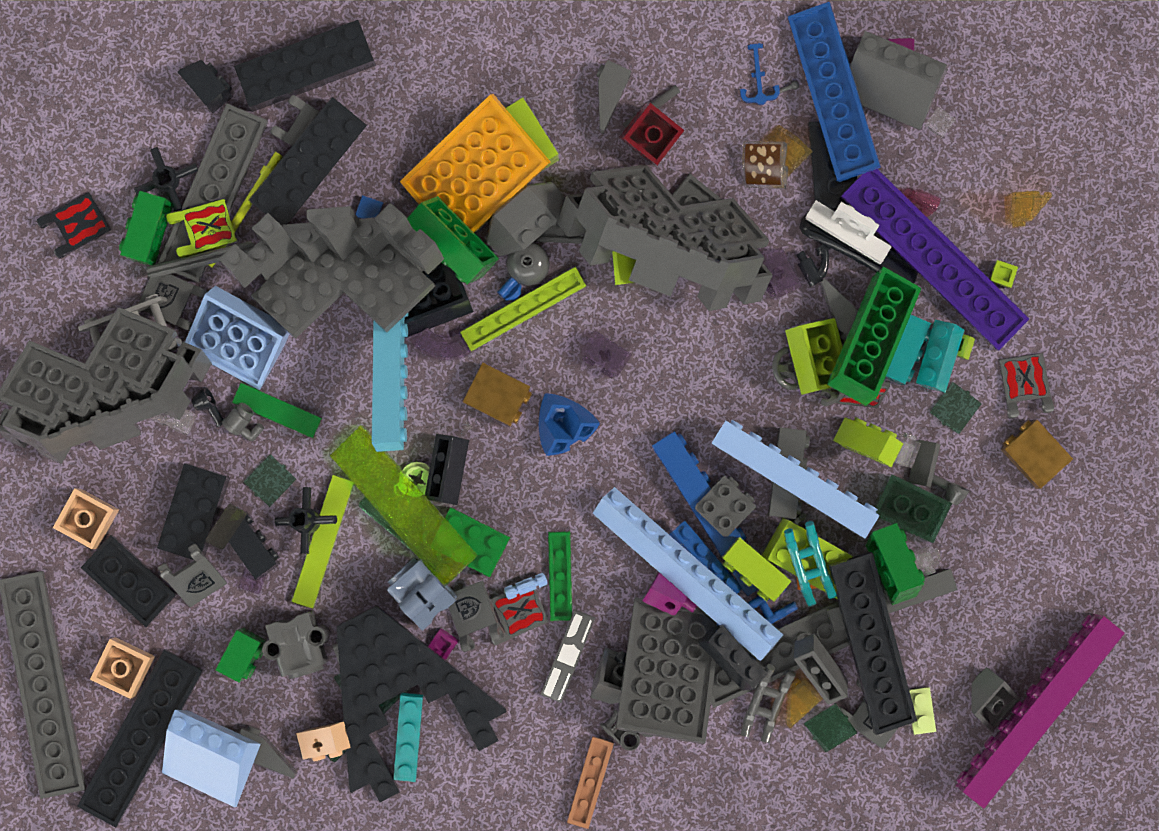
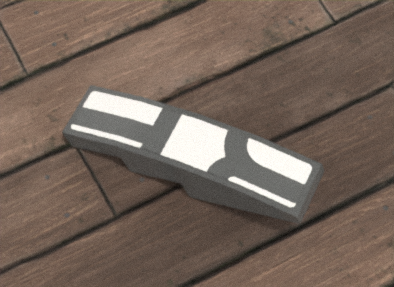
(568, 655)

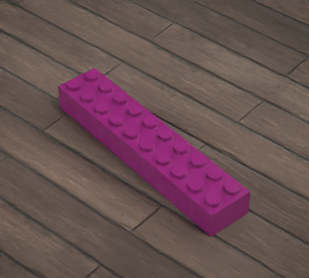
(1039, 709)

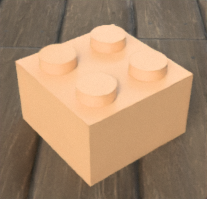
(86, 518)
(122, 667)

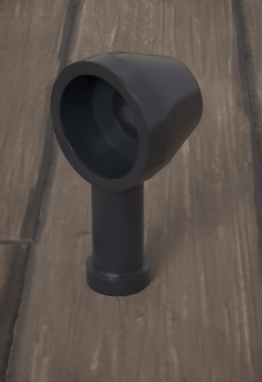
(201, 403)

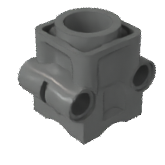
(298, 648)

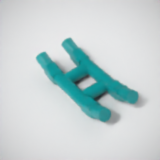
(821, 569)

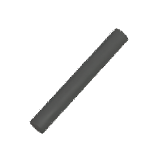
(659, 101)

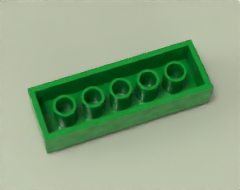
(874, 336)

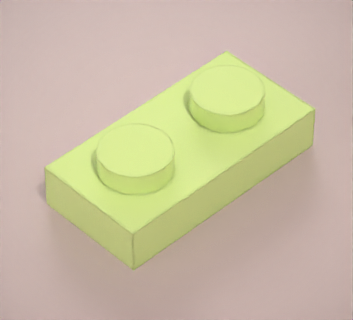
(924, 711)

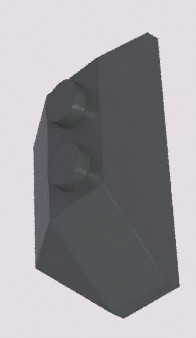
(524, 217)

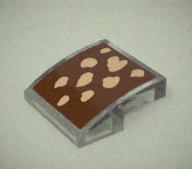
(764, 164)

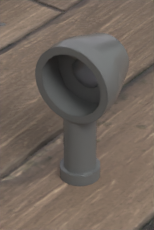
(954, 492)

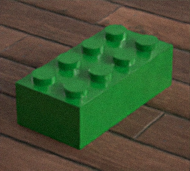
(456, 241)

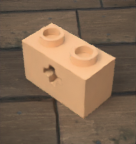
(323, 740)

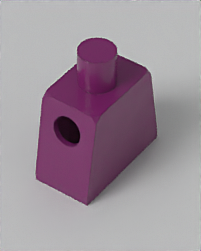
(667, 597)

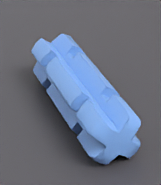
(525, 586)

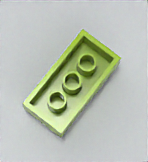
(778, 554)

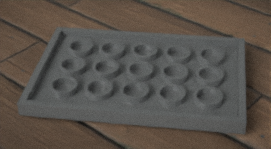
(666, 674)

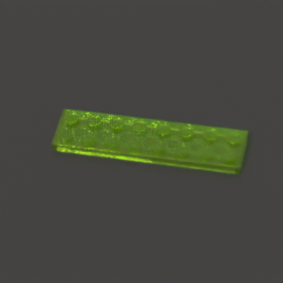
(403, 506)

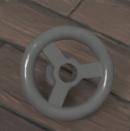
(784, 370)

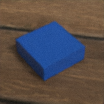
(368, 208)

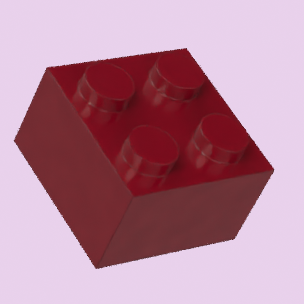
(651, 133)

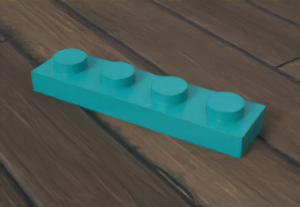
(408, 737)

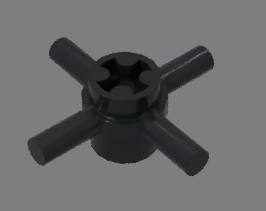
(169, 188)
(311, 517)

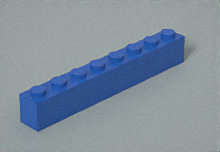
(694, 487)

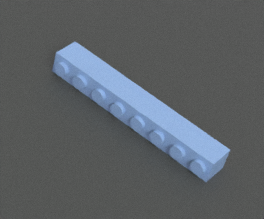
(795, 479)

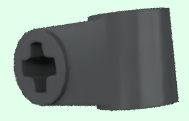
(619, 735)

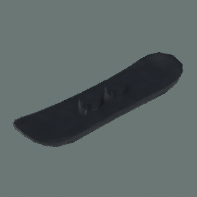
(892, 261)

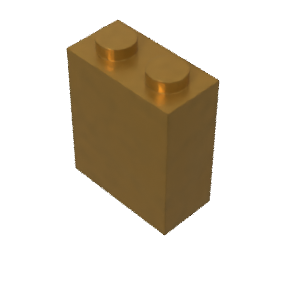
(497, 395)
(1036, 453)

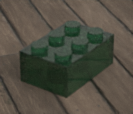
(911, 508)

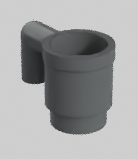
(238, 420)

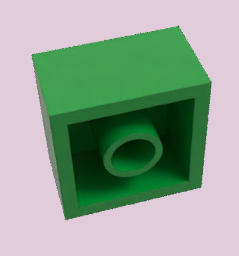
(241, 655)

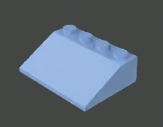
(237, 336)
(208, 756)

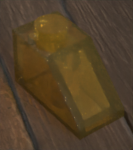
(800, 700)

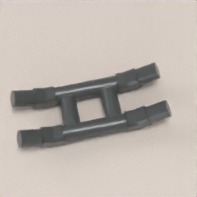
(771, 715)

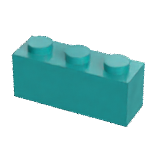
(909, 350)
(940, 356)

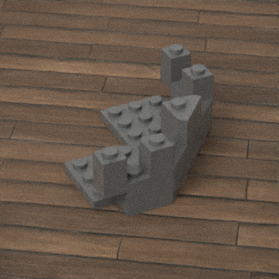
(642, 220)
(314, 263)
(122, 383)

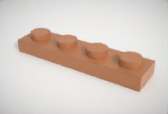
(590, 782)

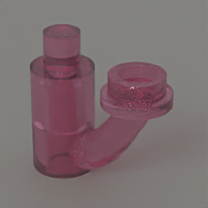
(924, 199)

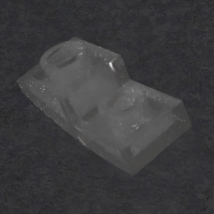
(183, 425)

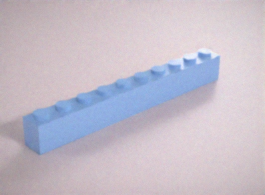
(687, 573)

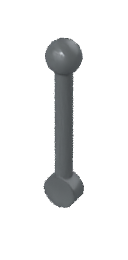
(794, 85)

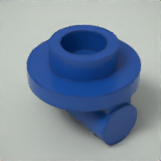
(510, 290)

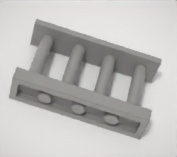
(151, 302)

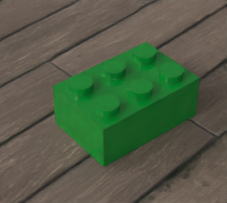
(145, 228)
(481, 538)
(895, 564)

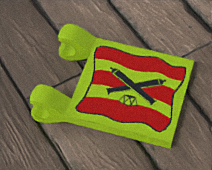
(206, 226)

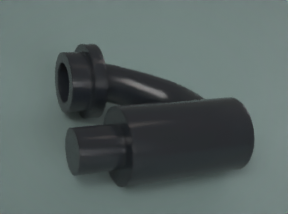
(809, 269)

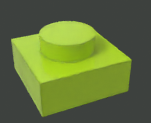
(1003, 274)

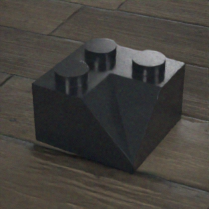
(210, 89)

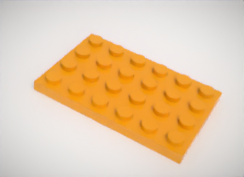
(478, 165)

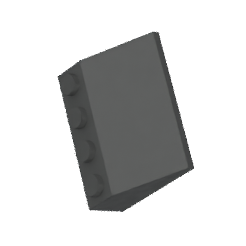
(896, 79)

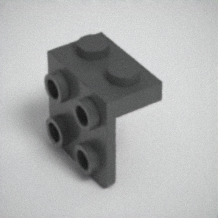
(725, 506)

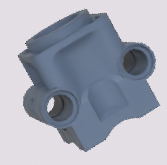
(420, 593)

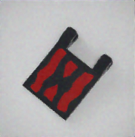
(78, 222)

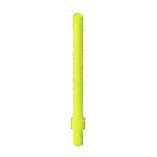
(246, 204)

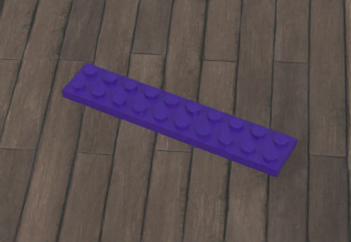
(936, 258)

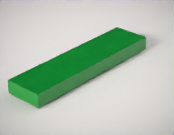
(278, 410)
(560, 576)

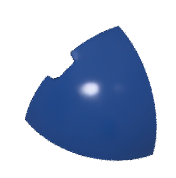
(563, 424)

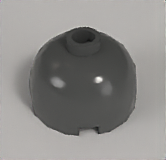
(532, 273)

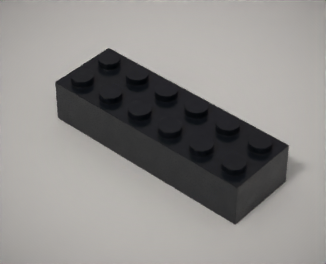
(304, 65)
(307, 162)

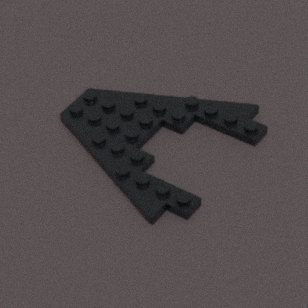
(379, 663)

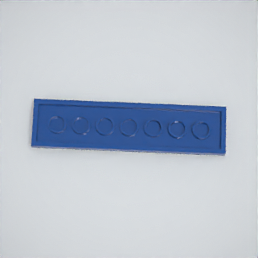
(834, 92)

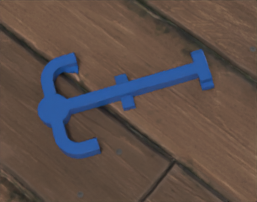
(760, 98)

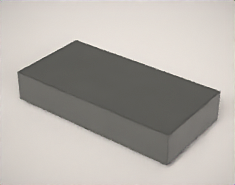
(924, 464)

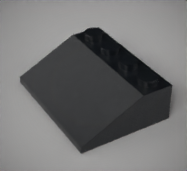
(442, 304)

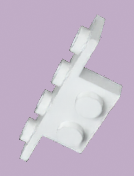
(850, 228)

